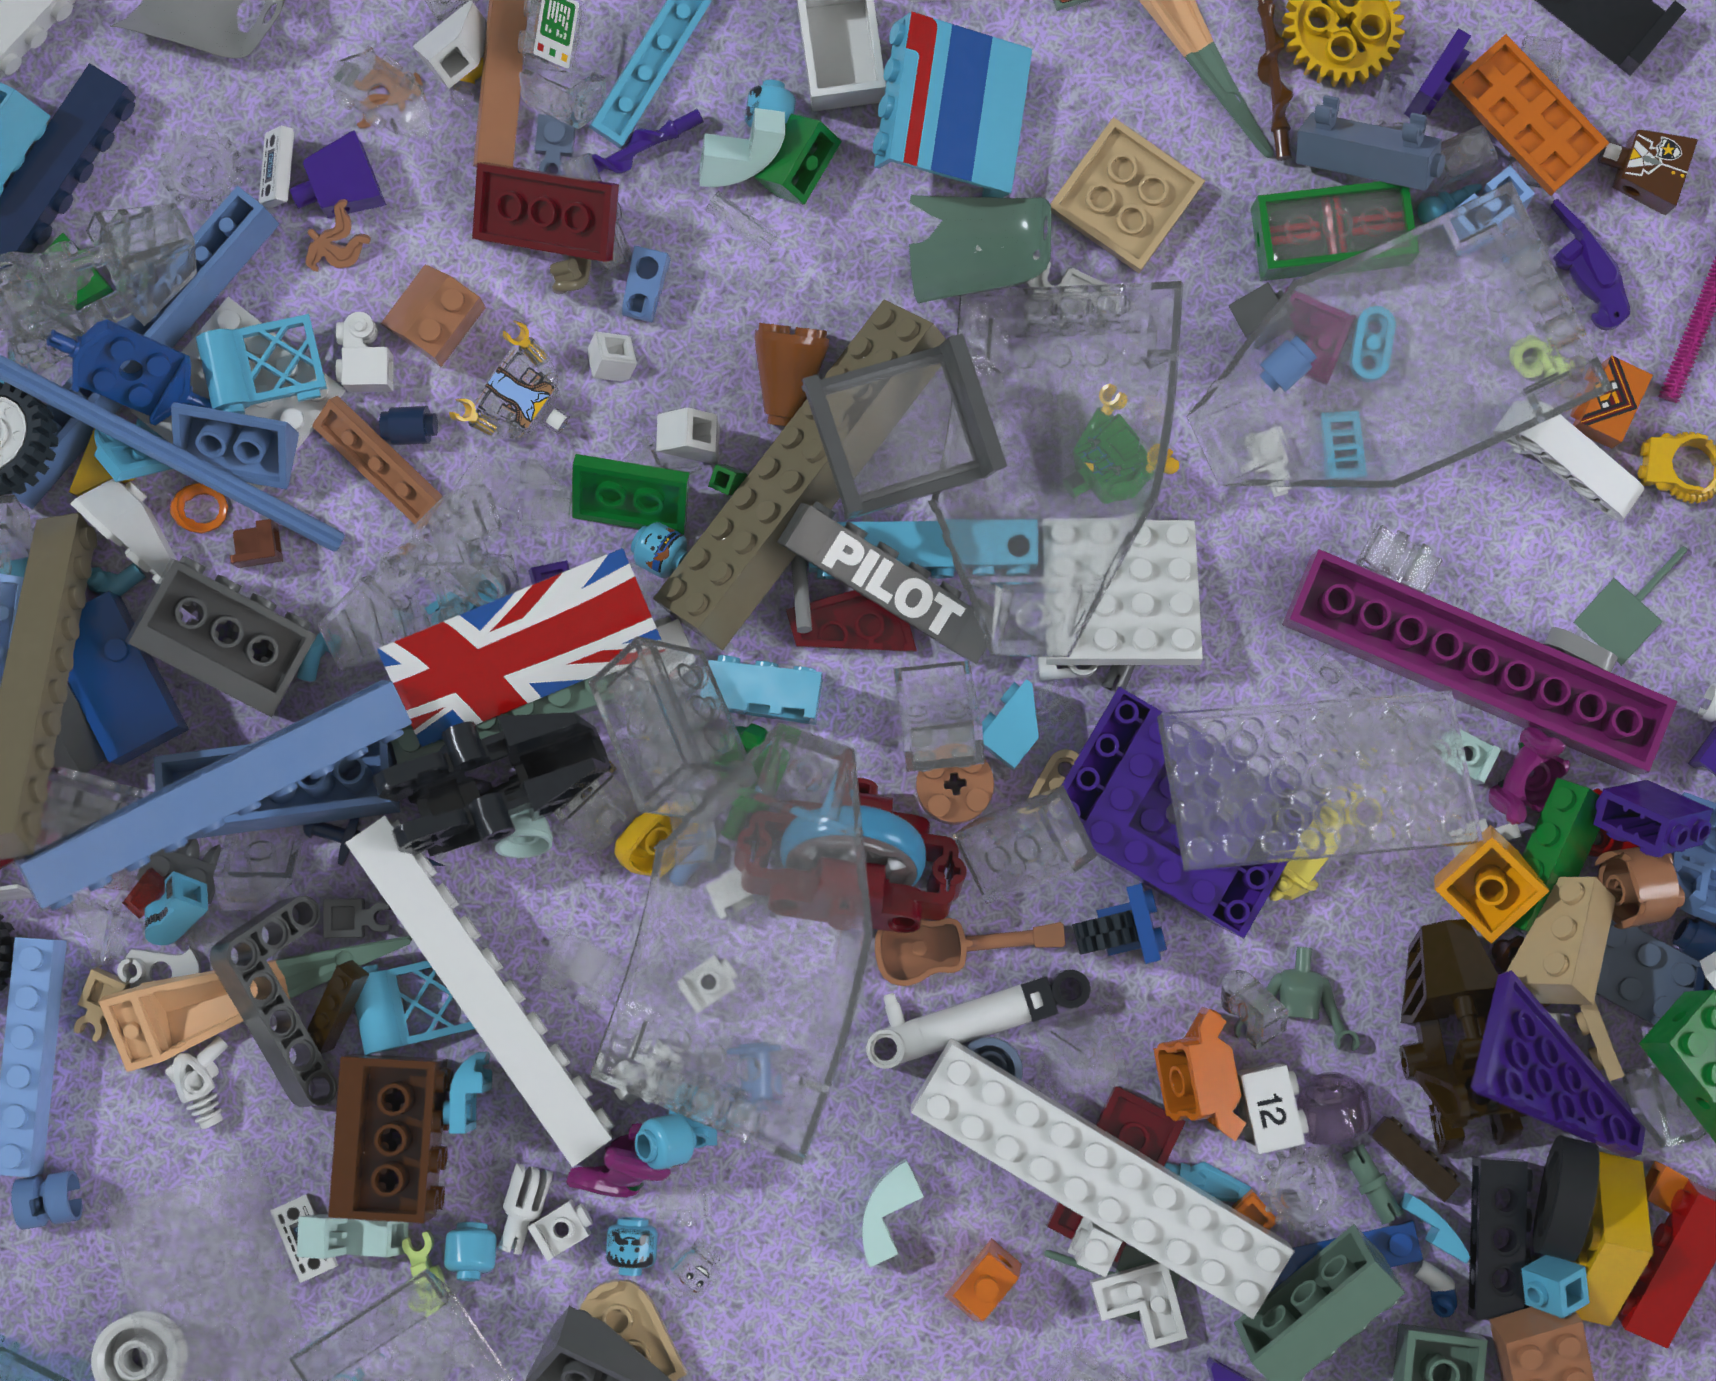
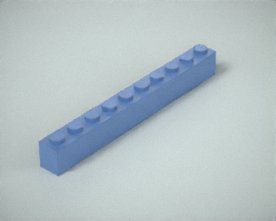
(221, 251)
(211, 794)

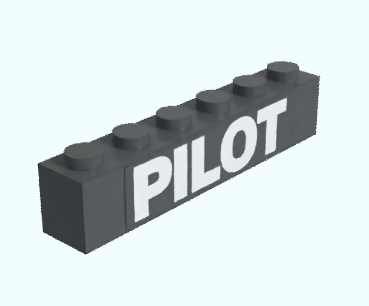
(884, 579)

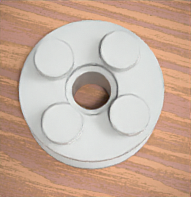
(113, 1353)

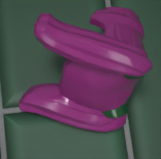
(1519, 789)
(622, 1170)

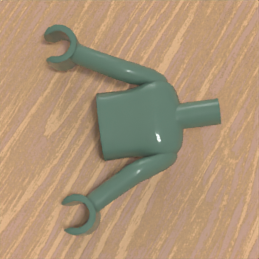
(1301, 994)

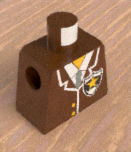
(1651, 167)

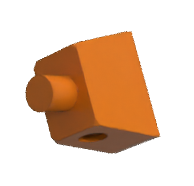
(985, 1282)

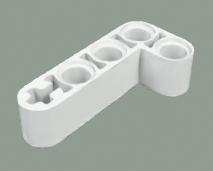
(1581, 465)

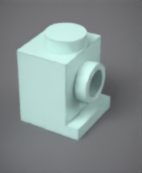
(1483, 757)

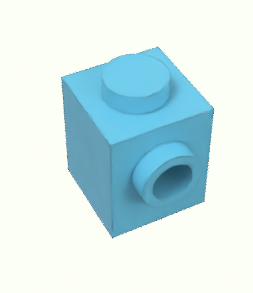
(1555, 1286)

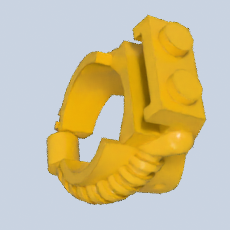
(1658, 465)

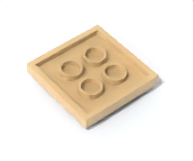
(1126, 195)

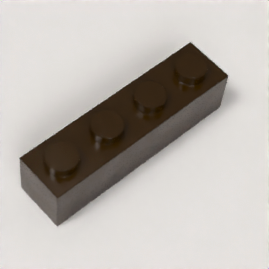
(336, 1005)
(1412, 1157)

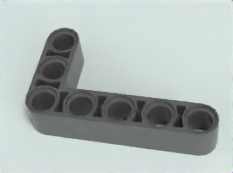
(272, 999)

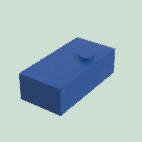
(120, 684)

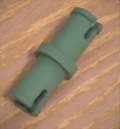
(1372, 1184)

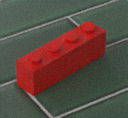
(1677, 1269)

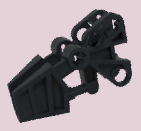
(553, 763)

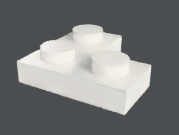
(1143, 1290)

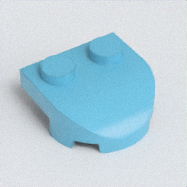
(466, 1083)

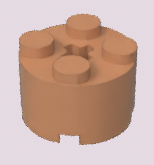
(951, 808)
(1642, 884)

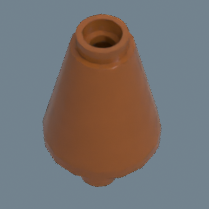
(784, 363)

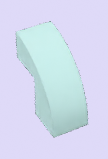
(734, 159)
(892, 1192)
(334, 1237)

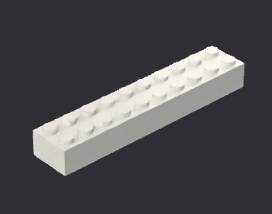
(482, 993)
(1102, 1178)

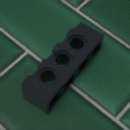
(1485, 1259)

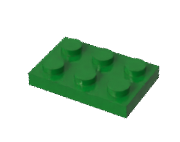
(628, 493)

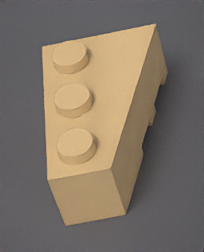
(1567, 943)

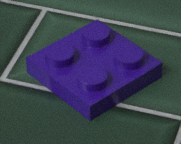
(1440, 75)

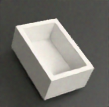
(841, 53)

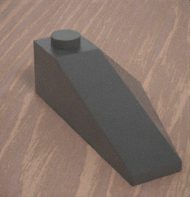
(589, 1351)

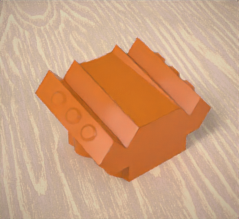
(1201, 1075)

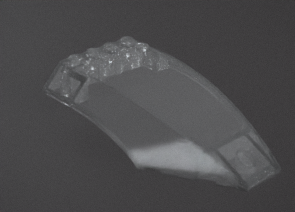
(1417, 363)
(1085, 425)
(750, 950)

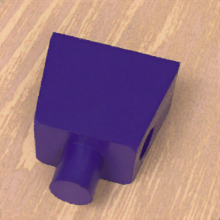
(337, 174)

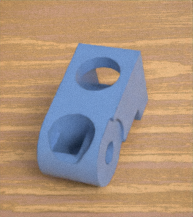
(645, 283)

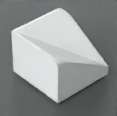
(611, 356)

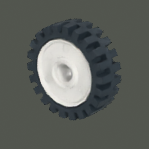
(24, 439)

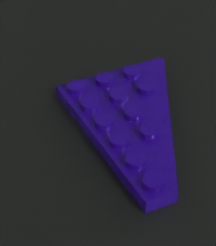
(1544, 1074)

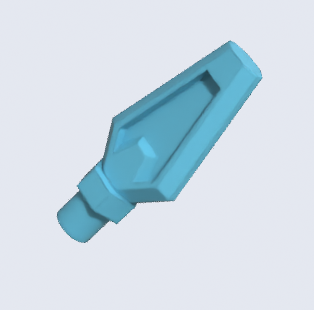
(1211, 1180)

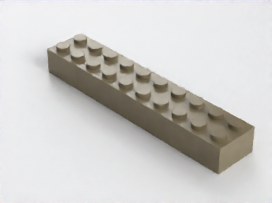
(739, 550)

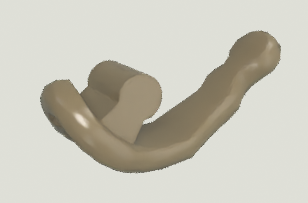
(570, 274)

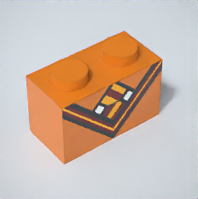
(1610, 415)

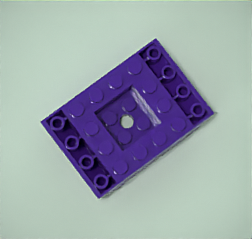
(1122, 803)

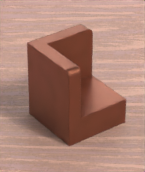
(257, 545)

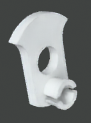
(145, 960)

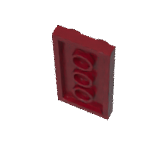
(545, 211)
(1137, 1125)

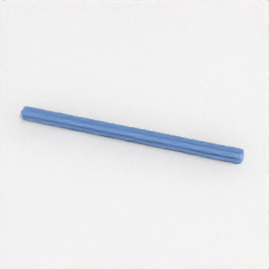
(169, 454)

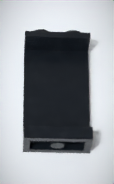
(1617, 28)

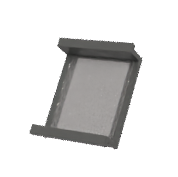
(905, 428)

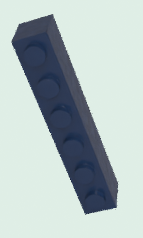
(62, 159)

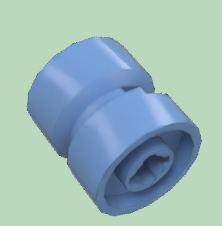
(39, 1200)

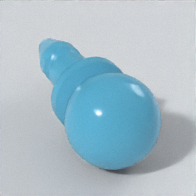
(1435, 206)

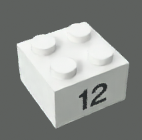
(1270, 1108)

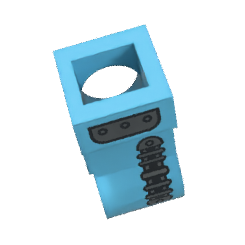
(176, 910)

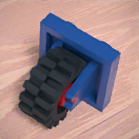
(1124, 928)

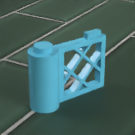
(229, 370)
(382, 1012)

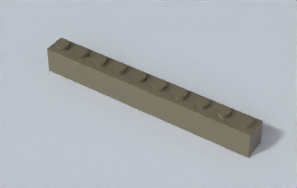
(39, 673)

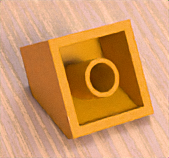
(1490, 884)

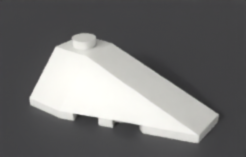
(126, 520)

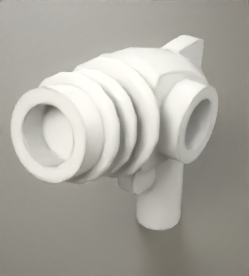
(194, 1081)

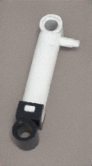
(973, 1018)

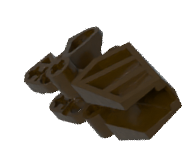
(1447, 977)

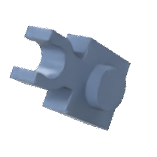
(553, 140)

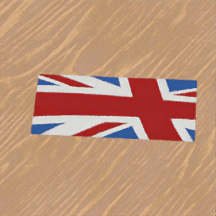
(518, 646)

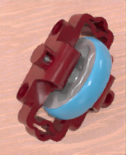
(895, 860)

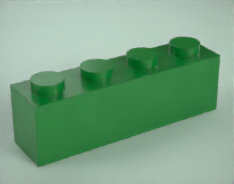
(1560, 840)

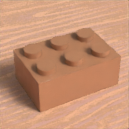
(1541, 1347)

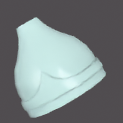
(529, 838)

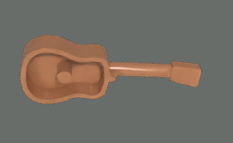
(943, 948)

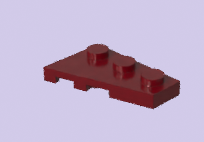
(852, 623)

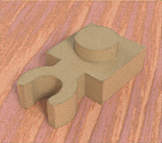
(97, 985)

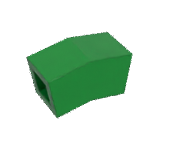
(726, 479)

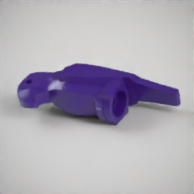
(1592, 271)

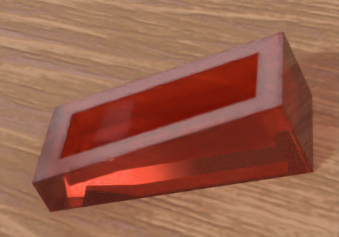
(144, 892)

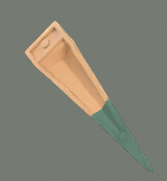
(1188, 32)
(182, 1011)

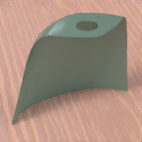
(947, 262)

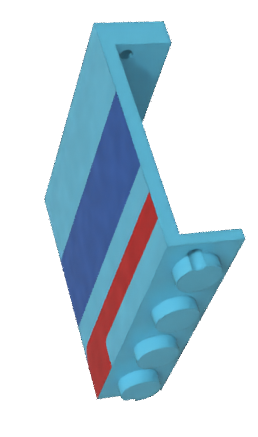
(953, 103)

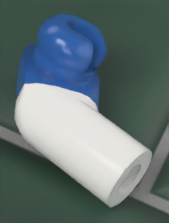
(1441, 1288)

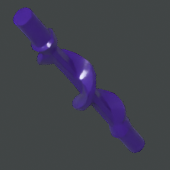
(642, 139)

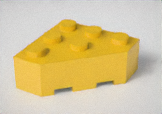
(1617, 1238)

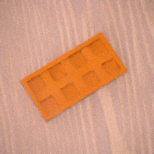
(1528, 114)

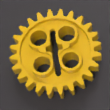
(1315, 43)

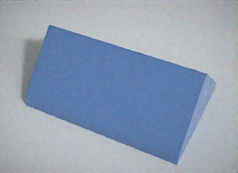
(239, 444)

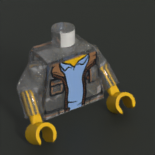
(517, 394)

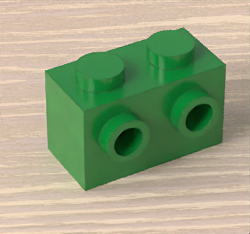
(801, 159)

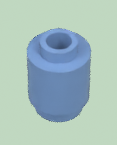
(1287, 364)

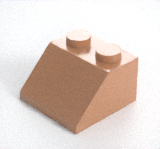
(434, 314)

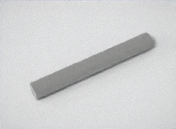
(801, 595)

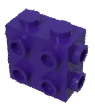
(1652, 818)

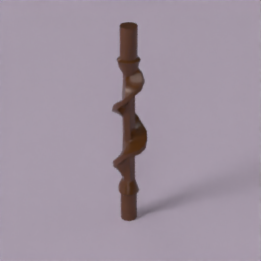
(1270, 75)

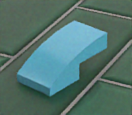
(1440, 1233)

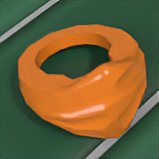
(188, 493)

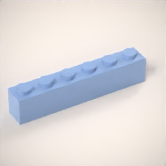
(29, 1053)

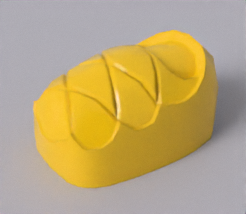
(637, 841)

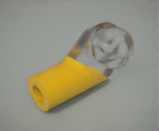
(463, 91)

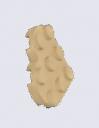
(636, 1319)

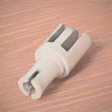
(523, 1204)

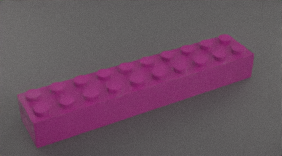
(1479, 662)

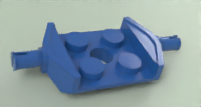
(151, 390)

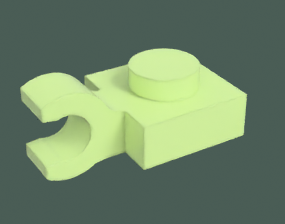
(420, 1258)

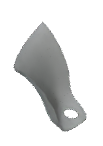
(201, 24)

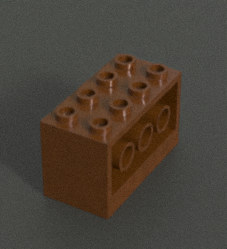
(365, 1145)

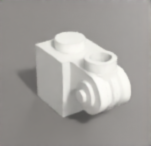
(362, 366)

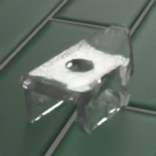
(407, 106)

